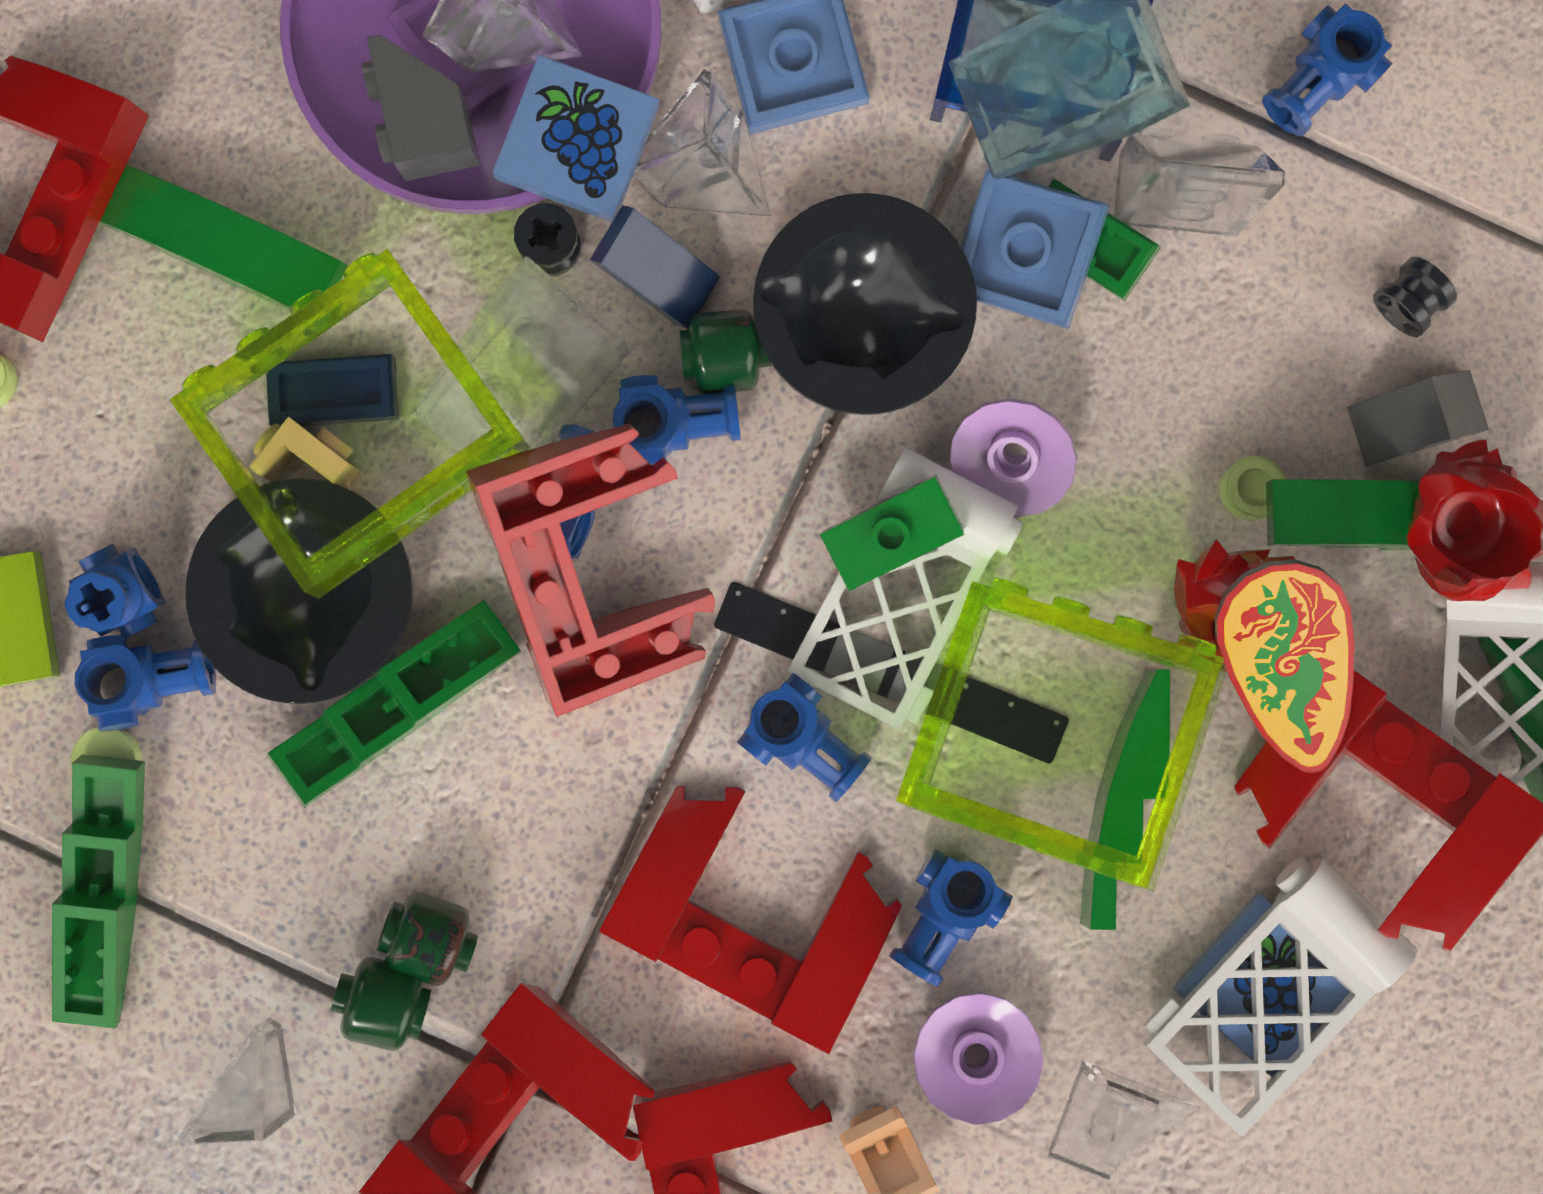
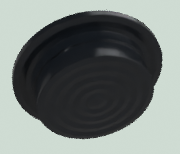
(864, 304)
(263, 625)

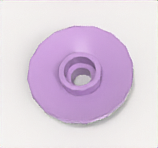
(1027, 480)
(998, 1084)

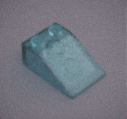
(1068, 82)

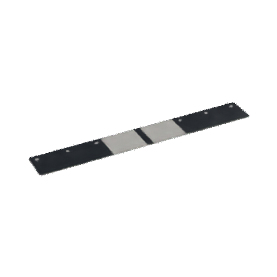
(980, 708)

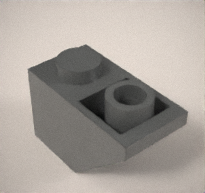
(423, 114)

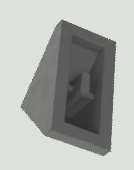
(1417, 417)

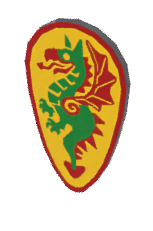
(1290, 657)

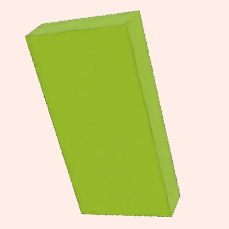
(25, 622)

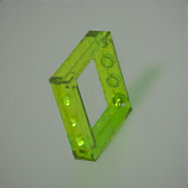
(402, 514)
(1072, 619)

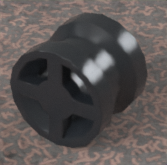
(553, 251)
(1415, 296)

